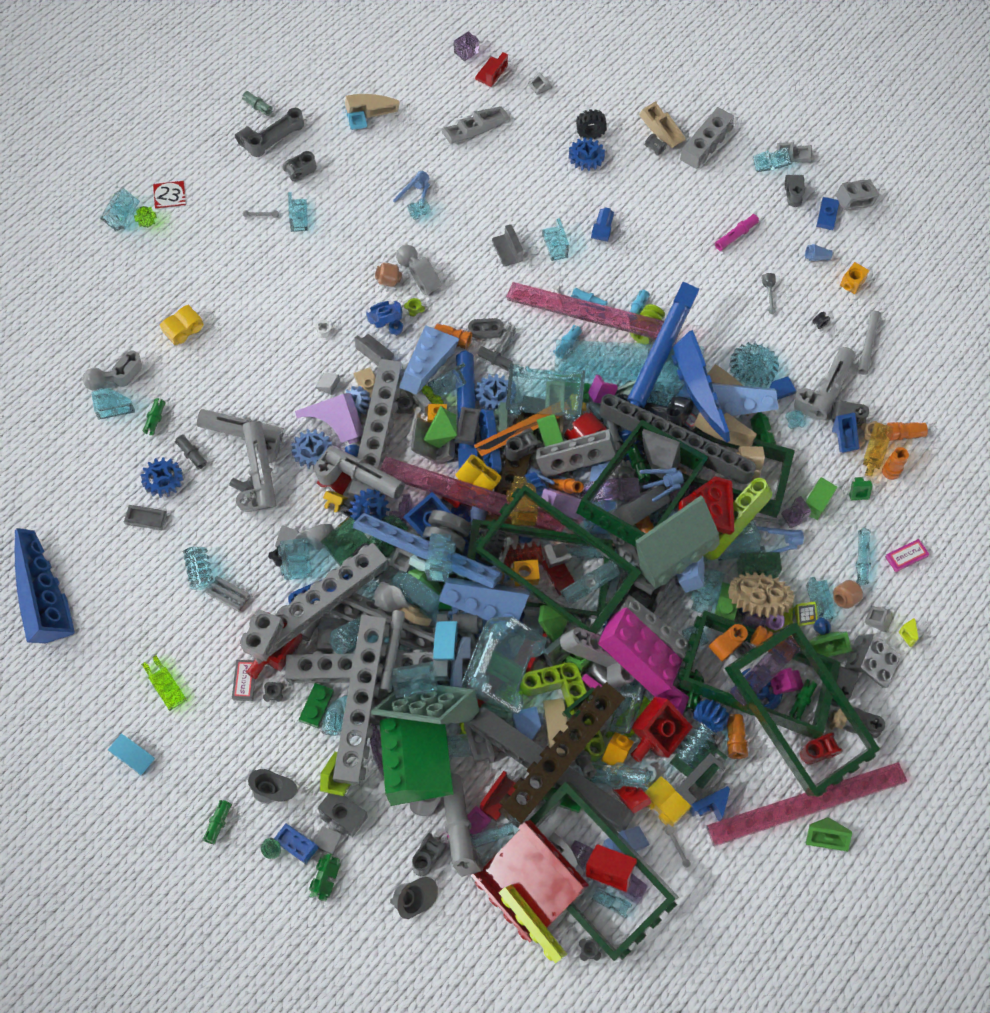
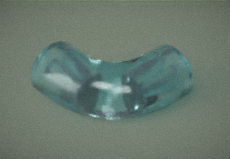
(334, 717)

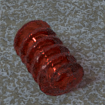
(524, 554)

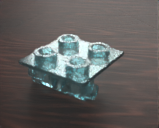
(664, 392)

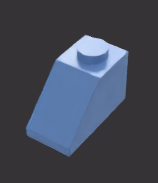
(528, 722)
(633, 836)

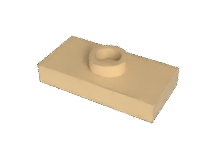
(365, 379)
(415, 616)

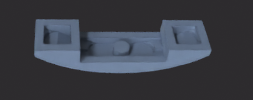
(461, 651)

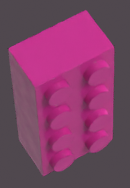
(640, 651)

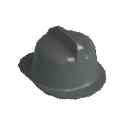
(271, 787)
(414, 897)

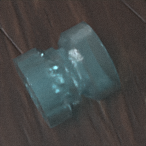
(419, 208)

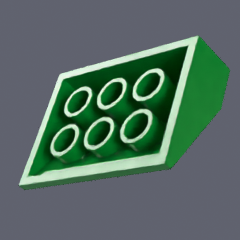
(415, 760)

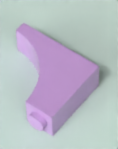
(339, 414)
(563, 502)

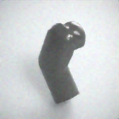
(242, 486)

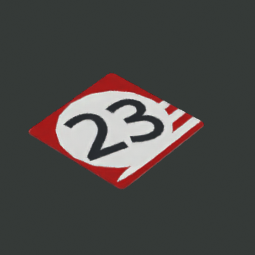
(169, 194)

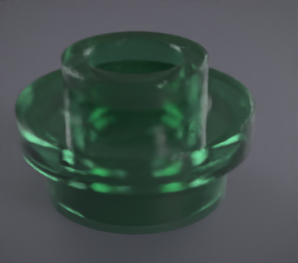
(270, 848)

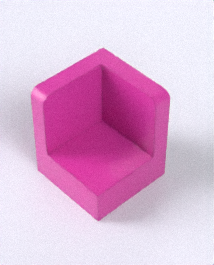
(600, 388)
(676, 697)

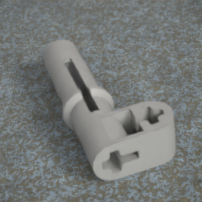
(823, 399)
(234, 426)
(336, 461)
(264, 492)
(464, 855)

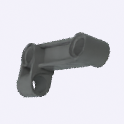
(257, 143)

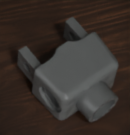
(643, 586)

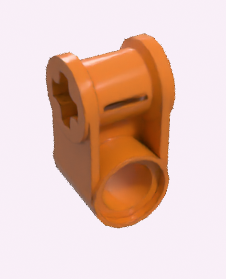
(727, 643)

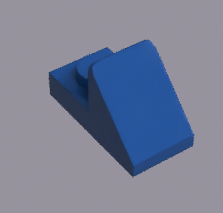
(846, 430)
(716, 801)

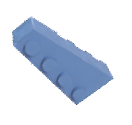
(483, 600)

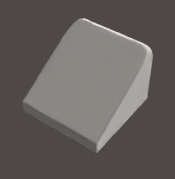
(539, 84)
(328, 382)
(286, 534)
(879, 618)

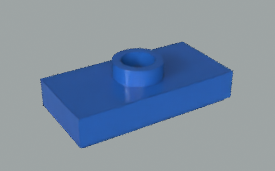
(827, 213)
(296, 843)

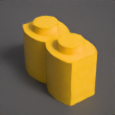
(181, 325)
(477, 473)
(667, 802)

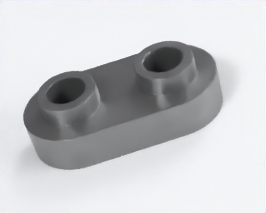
(485, 328)

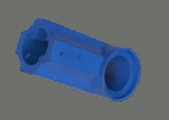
(602, 227)

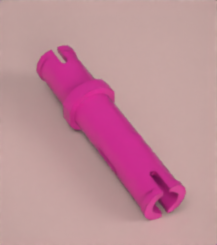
(741, 228)

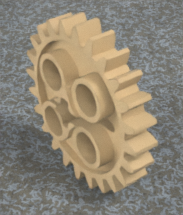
(761, 594)

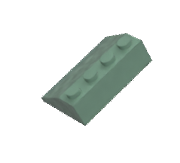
(677, 543)
(439, 707)

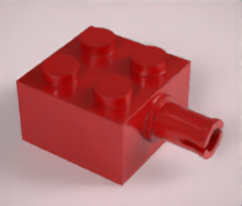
(277, 659)
(659, 729)

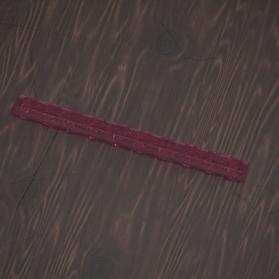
(585, 310)
(458, 490)
(803, 805)

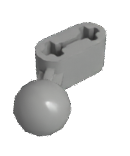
(420, 269)
(122, 372)

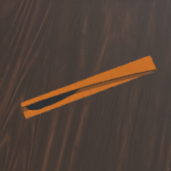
(500, 439)

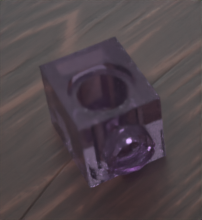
(466, 46)

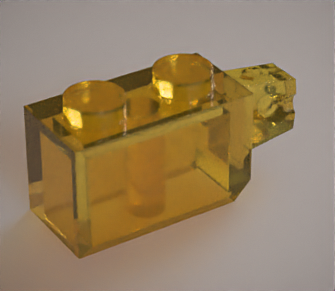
(877, 447)
(526, 511)

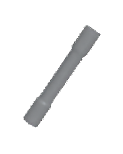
(865, 359)
(396, 628)

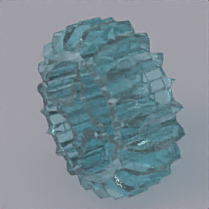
(752, 359)
(416, 592)

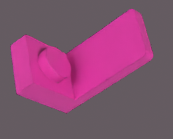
(787, 681)

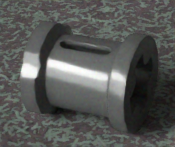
(661, 146)

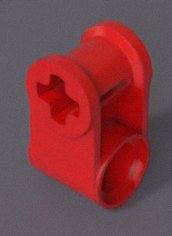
(824, 748)

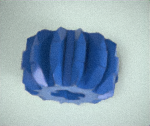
(711, 715)

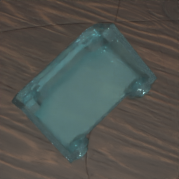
(545, 392)
(502, 661)

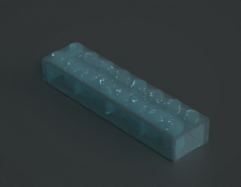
(609, 359)

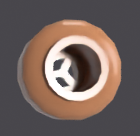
(388, 274)
(847, 594)

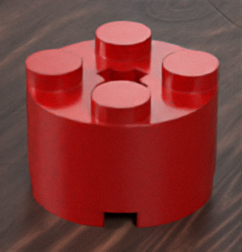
(584, 425)

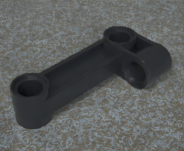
(675, 413)

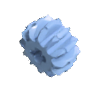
(360, 398)

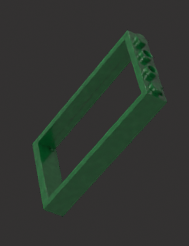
(772, 452)
(507, 509)
(613, 524)
(544, 535)
(722, 624)
(772, 730)
(654, 919)

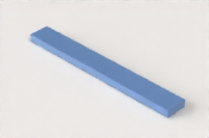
(419, 547)

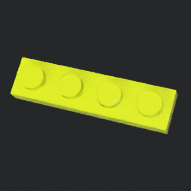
(537, 929)

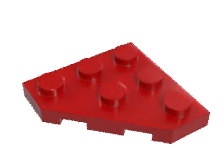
(719, 500)

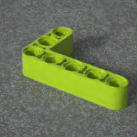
(744, 513)
(566, 684)

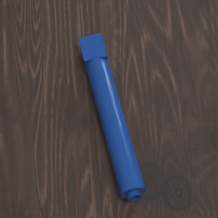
(663, 344)
(466, 399)

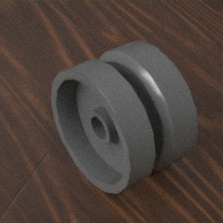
(449, 524)

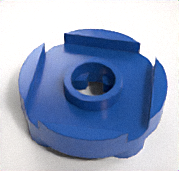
(384, 313)

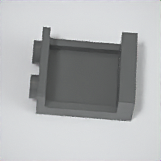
(683, 787)

